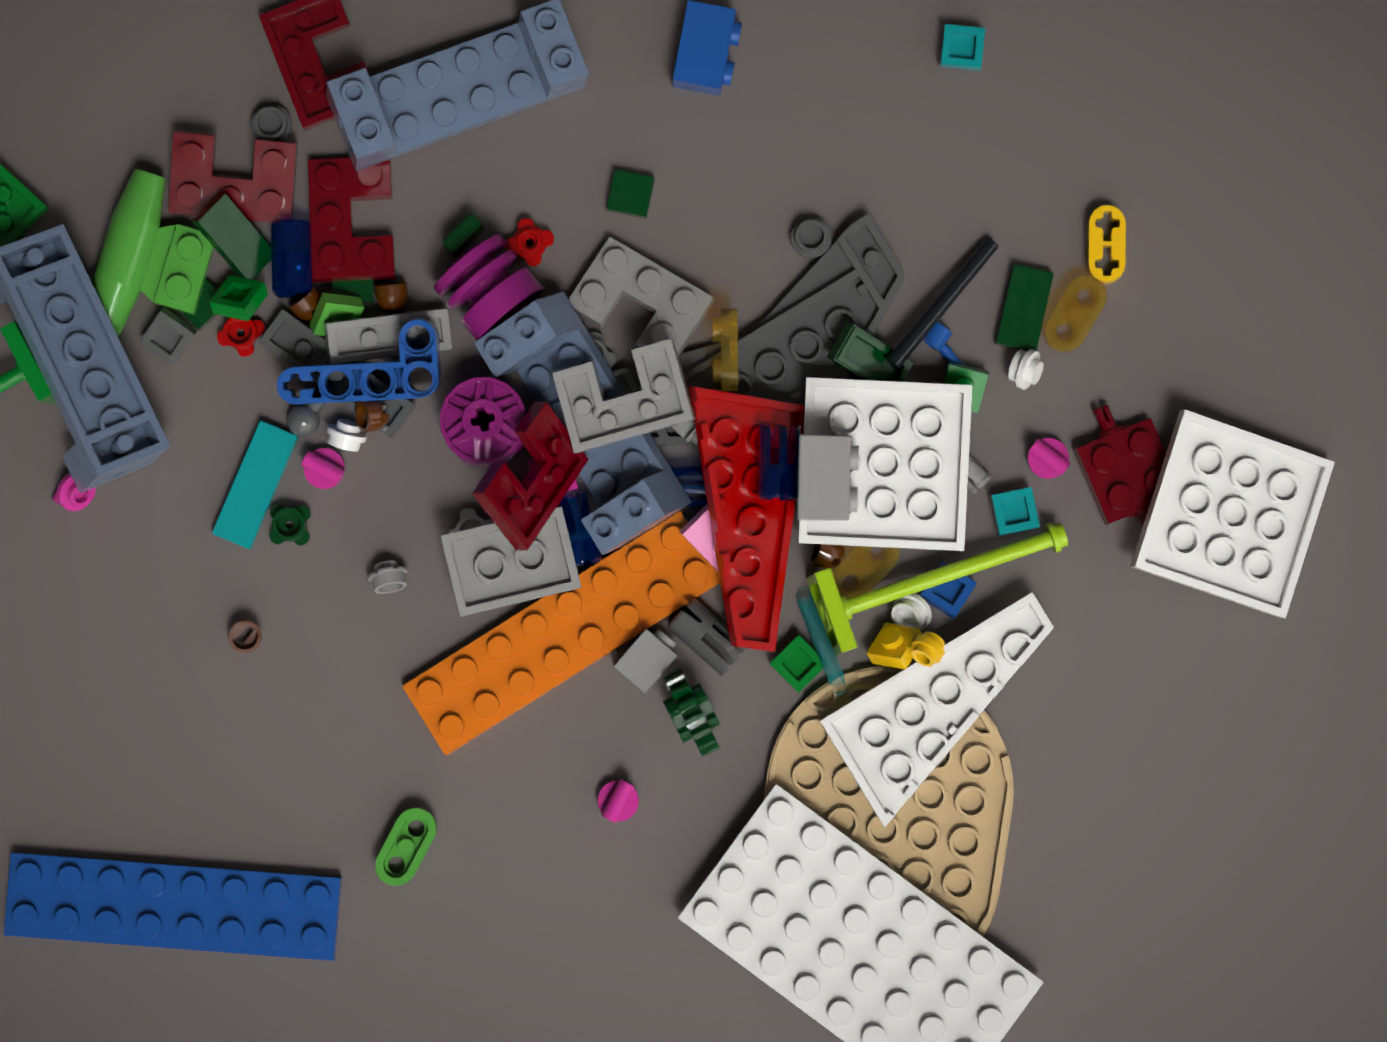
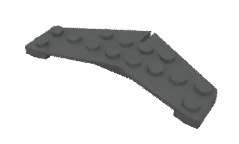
(847, 284)

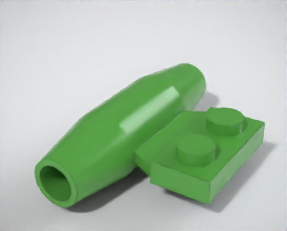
(142, 256)

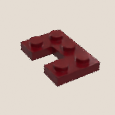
(291, 38)
(261, 198)
(333, 248)
(525, 507)

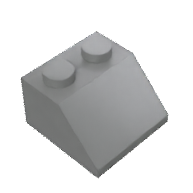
(826, 477)

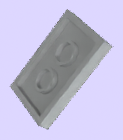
(493, 574)

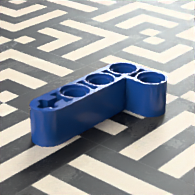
(360, 373)

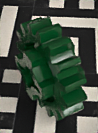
(691, 712)

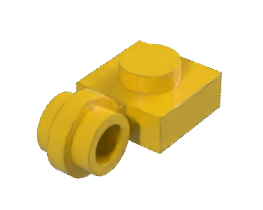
(900, 644)

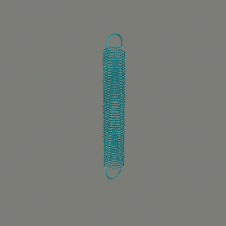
(813, 622)

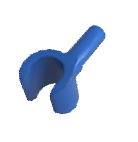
(937, 341)

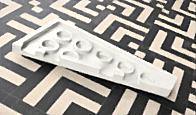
(917, 716)

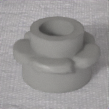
(388, 577)

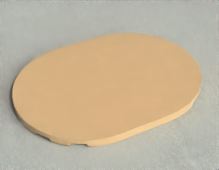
(944, 836)

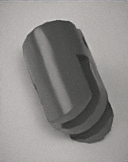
(705, 636)

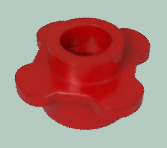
(541, 239)
(244, 344)

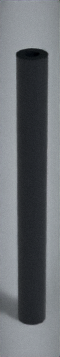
(942, 303)

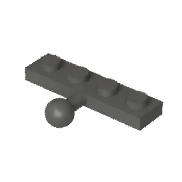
(298, 346)

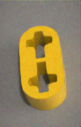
(1116, 244)

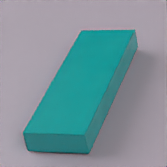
(255, 485)

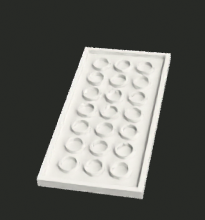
(852, 936)

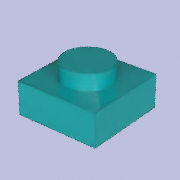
(962, 47)
(1015, 511)

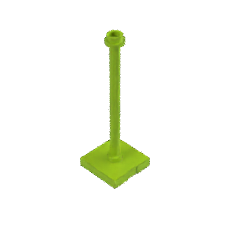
(837, 610)

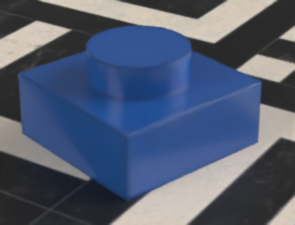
(949, 596)

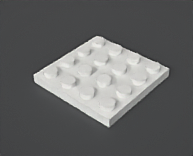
(909, 461)
(1232, 514)

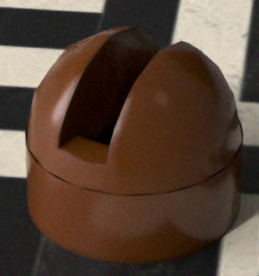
(392, 295)
(304, 304)
(370, 415)
(827, 555)
(250, 642)

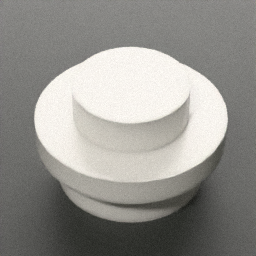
(1026, 368)
(345, 435)
(911, 612)

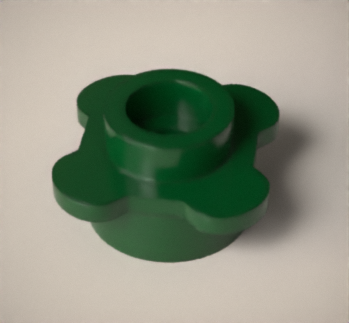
(281, 516)

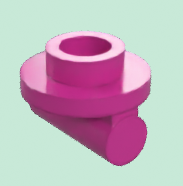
(1048, 458)
(323, 468)
(69, 496)
(618, 801)

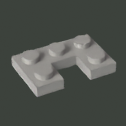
(621, 272)
(657, 406)

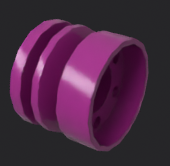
(487, 286)
(462, 409)

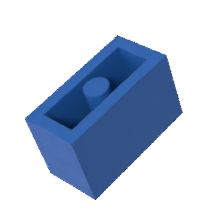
(705, 48)

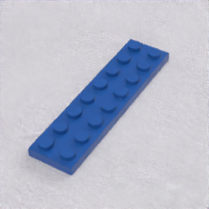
(172, 906)

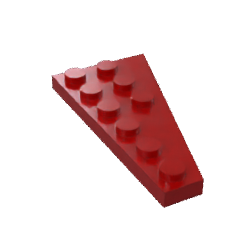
(747, 531)

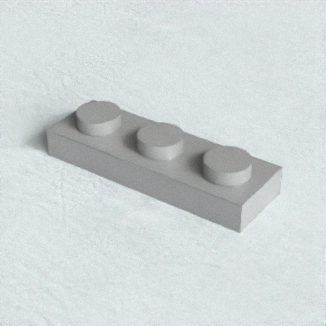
(379, 335)

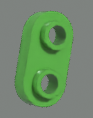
(406, 846)

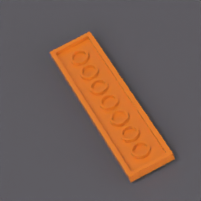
(560, 635)

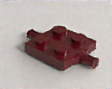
(1122, 467)

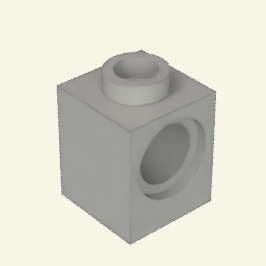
(647, 659)

